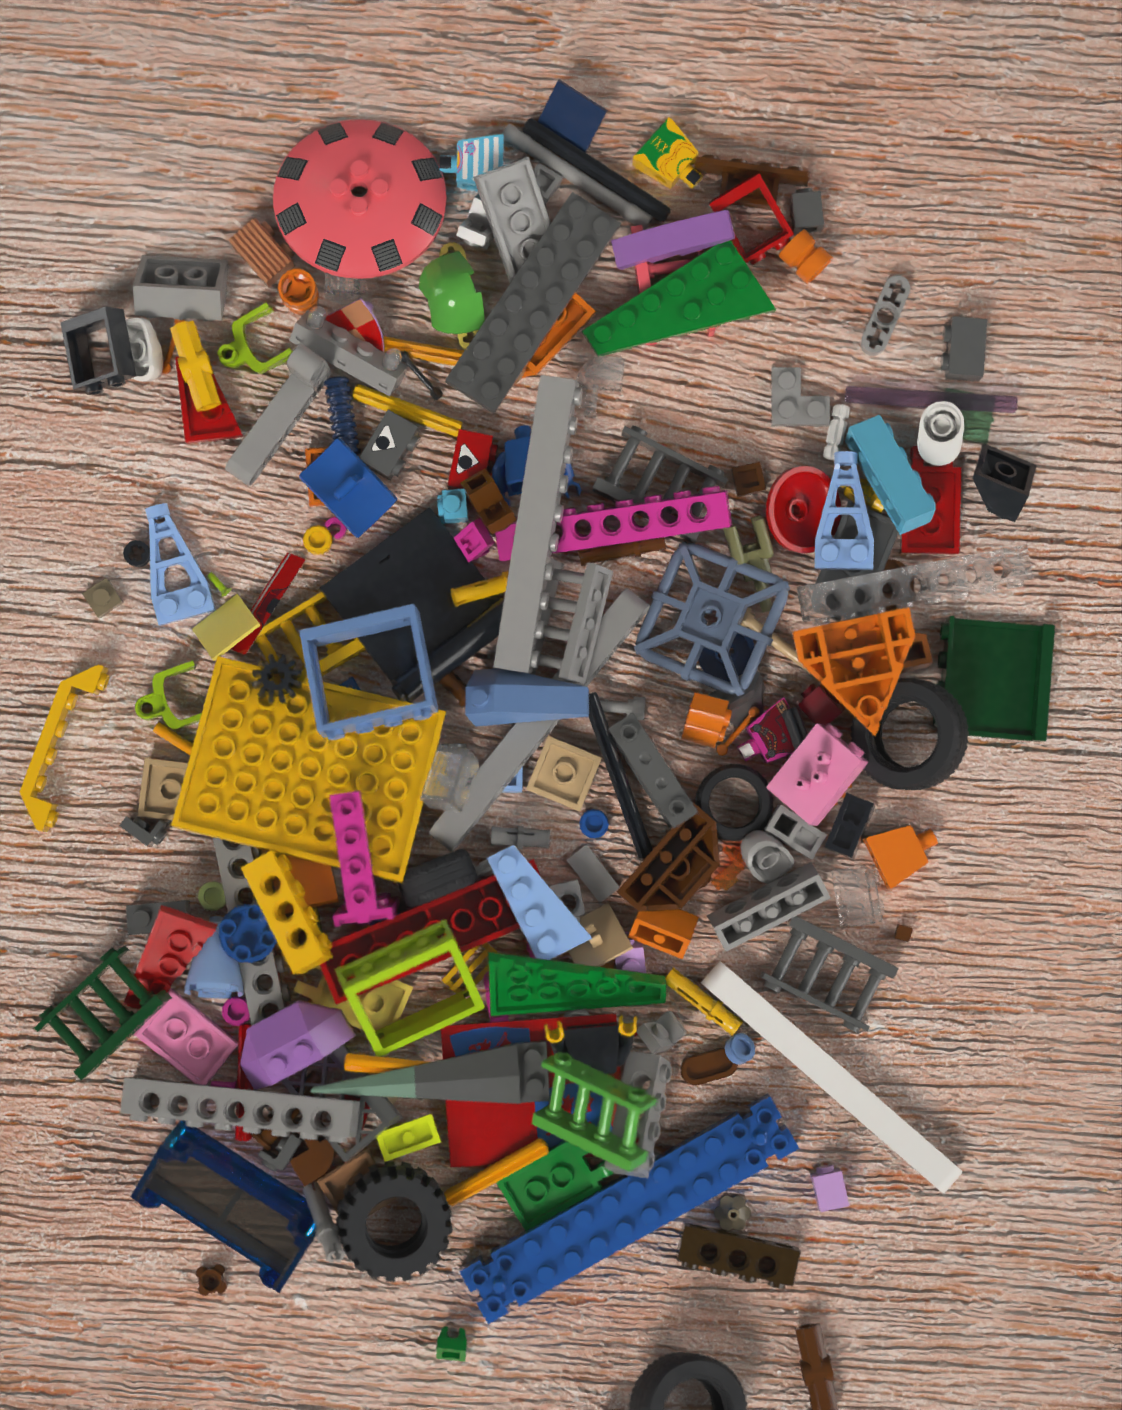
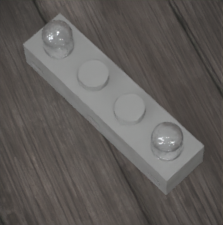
(348, 352)

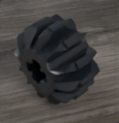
(285, 671)

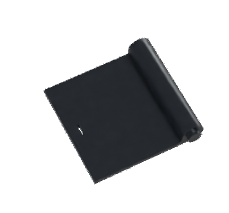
(419, 572)

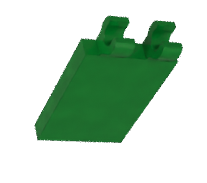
(552, 1184)

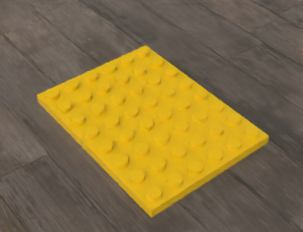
(268, 774)

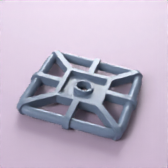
(719, 635)

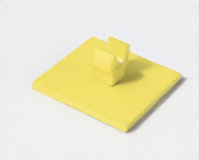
(225, 627)

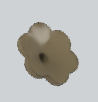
(730, 1205)

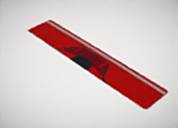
(271, 597)

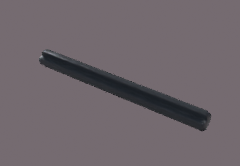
(596, 170)
(618, 777)

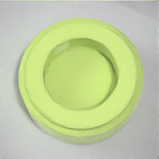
(212, 896)

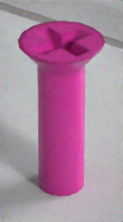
(224, 1084)

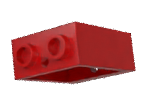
(737, 192)

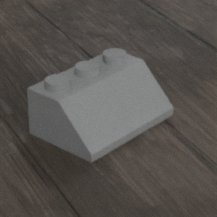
(180, 288)

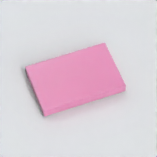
(187, 1039)

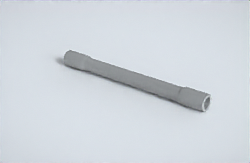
(525, 144)

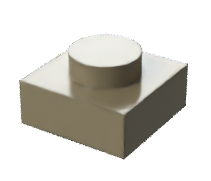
(102, 598)

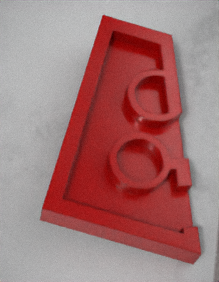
(206, 425)

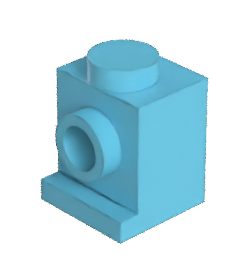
(452, 506)

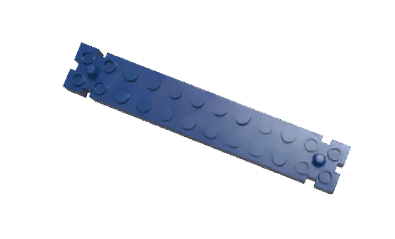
(628, 1209)

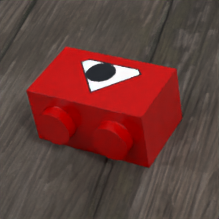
(471, 455)

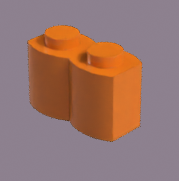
(706, 720)

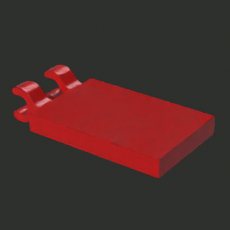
(943, 531)

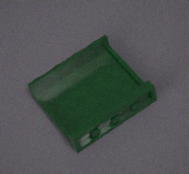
(999, 676)

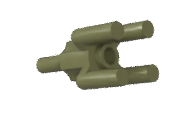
(753, 553)

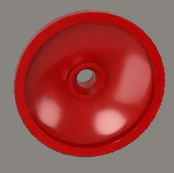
(805, 491)

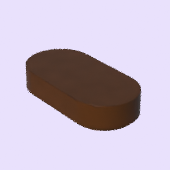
(707, 1067)

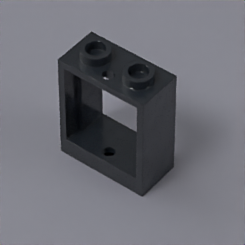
(78, 352)

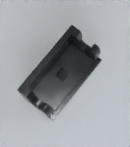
(850, 826)

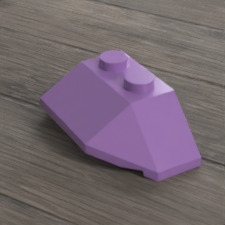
(292, 1041)

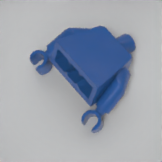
(511, 464)

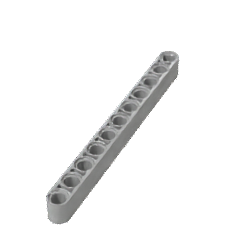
(527, 736)

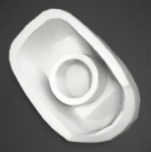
(145, 349)

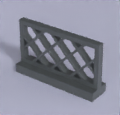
(379, 1104)

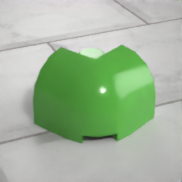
(452, 295)

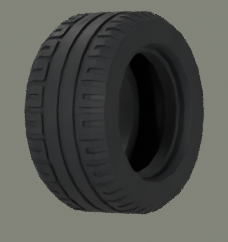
(950, 745)
(672, 1369)

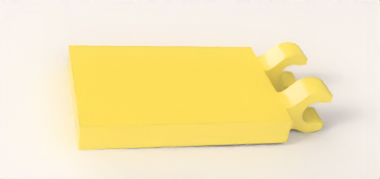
(381, 1005)

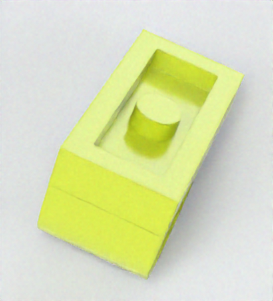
(408, 1137)

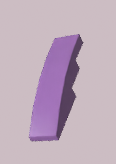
(673, 239)

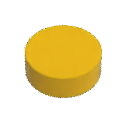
(317, 540)

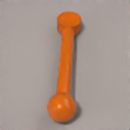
(167, 367)
(722, 749)

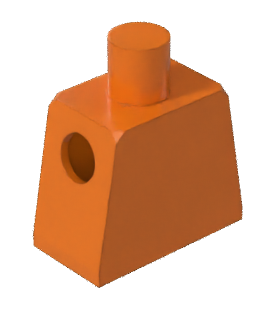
(899, 853)

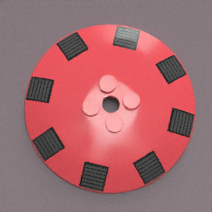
(363, 233)

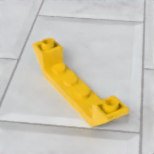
(41, 811)

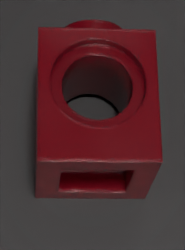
(820, 705)

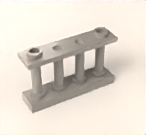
(586, 620)

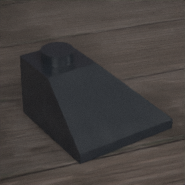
(1003, 481)

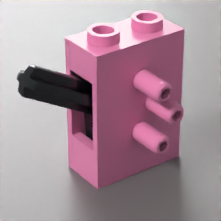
(817, 769)

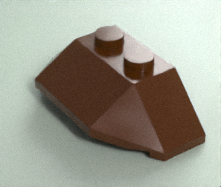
(675, 866)

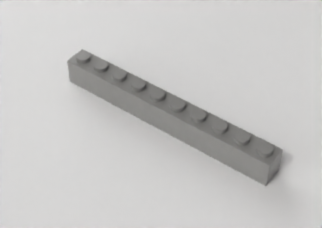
(536, 524)

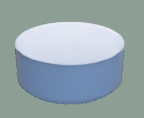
(739, 1048)

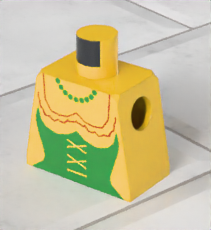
(668, 157)

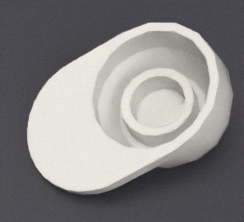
(940, 433)

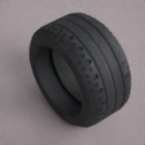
(751, 776)
(437, 878)

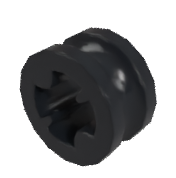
(128, 551)

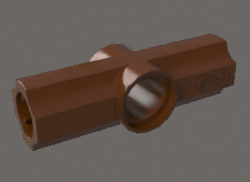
(816, 1367)

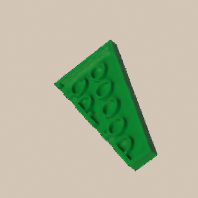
(694, 298)

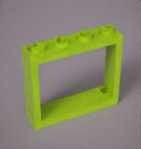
(396, 959)

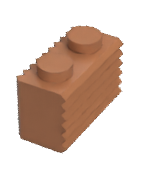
(262, 252)

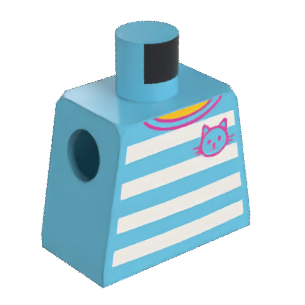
(474, 158)

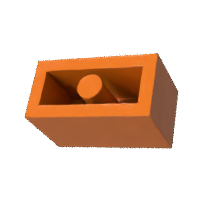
(664, 930)

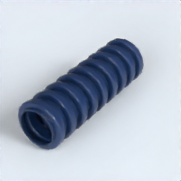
(341, 411)

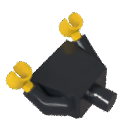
(596, 1045)

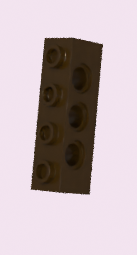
(695, 1236)

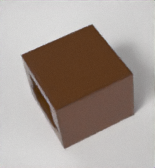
(903, 933)

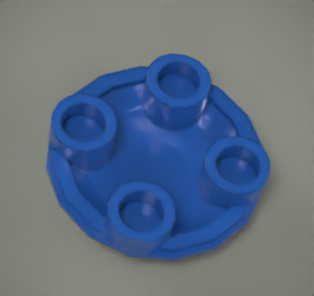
(246, 934)

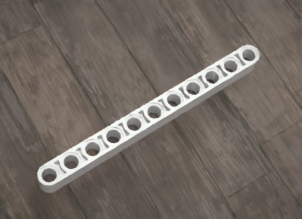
(831, 1077)

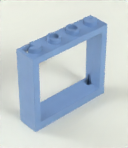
(360, 627)

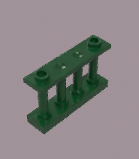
(129, 1021)

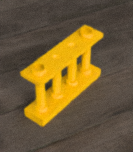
(336, 652)

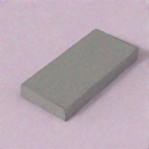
(593, 873)

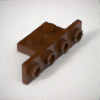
(738, 170)

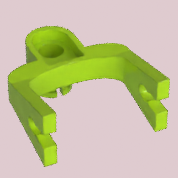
(240, 347)
(158, 700)

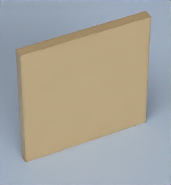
(607, 938)

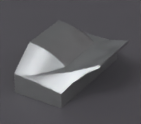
(741, 704)

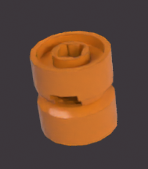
(807, 258)
(298, 291)

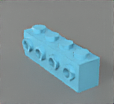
(890, 474)

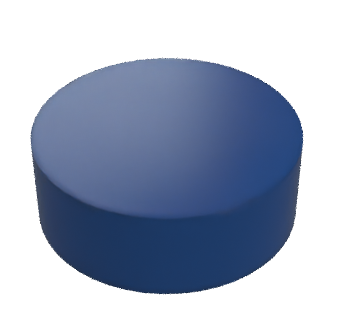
(594, 823)

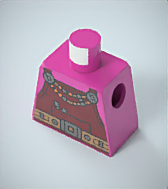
(768, 735)

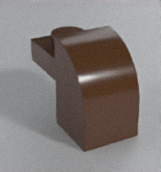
(488, 501)
(313, 1161)

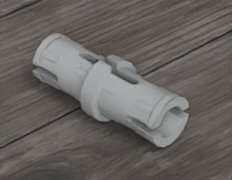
(520, 837)

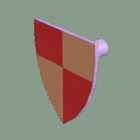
(359, 321)

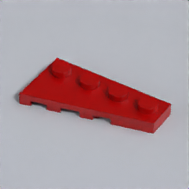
(169, 949)

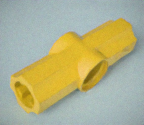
(195, 365)

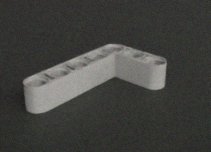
(281, 415)

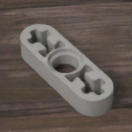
(870, 331)

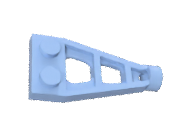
(844, 553)
(185, 602)

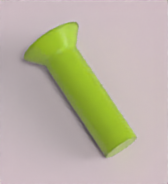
(222, 588)

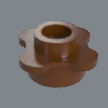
(207, 1287)

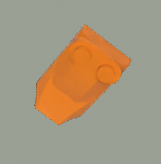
(571, 321)

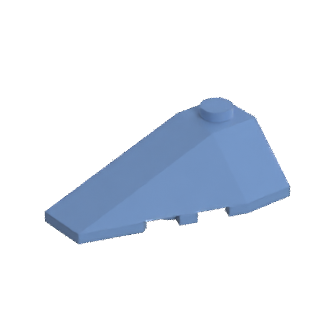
(517, 697)

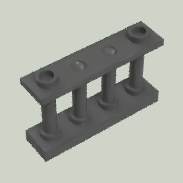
(610, 486)
(652, 771)
(852, 957)

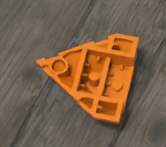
(859, 660)

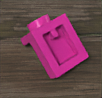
(474, 540)

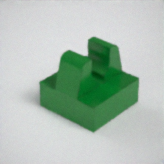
(451, 1348)

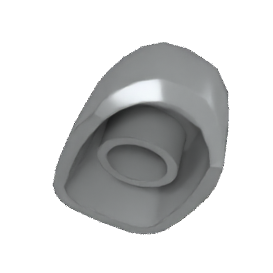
(765, 856)

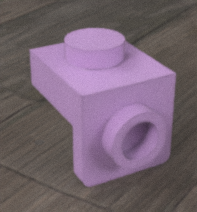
(633, 959)

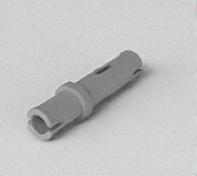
(326, 1231)

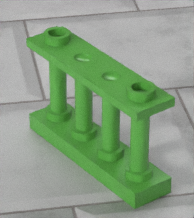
(577, 1129)

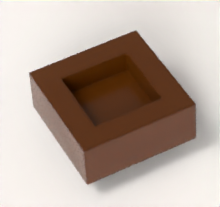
(748, 479)

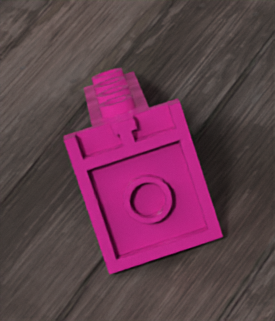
(356, 867)

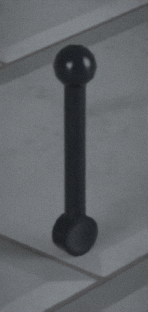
(435, 392)

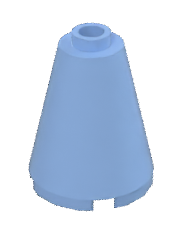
(213, 970)

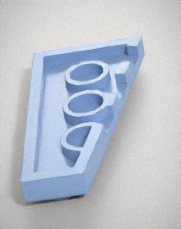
(539, 912)

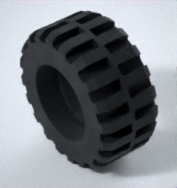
(403, 1258)

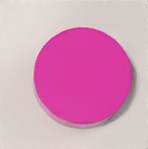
(236, 1011)

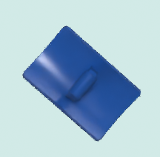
(348, 488)

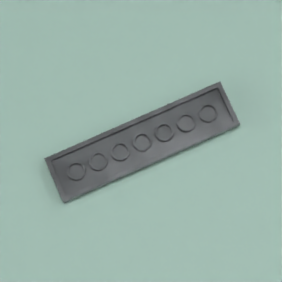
(532, 302)

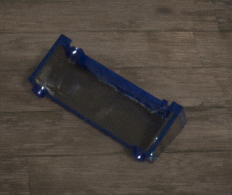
(229, 1201)

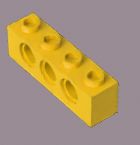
(260, 877)

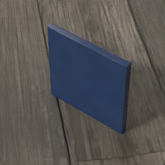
(572, 115)

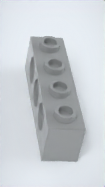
(768, 906)
(638, 1070)

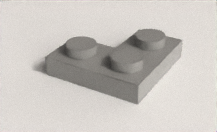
(791, 408)

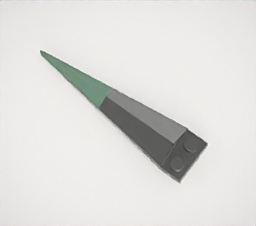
(491, 1075)

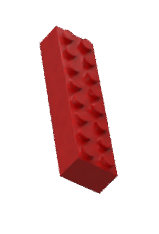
(472, 913)

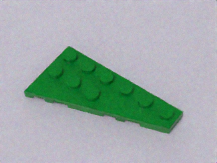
(544, 985)

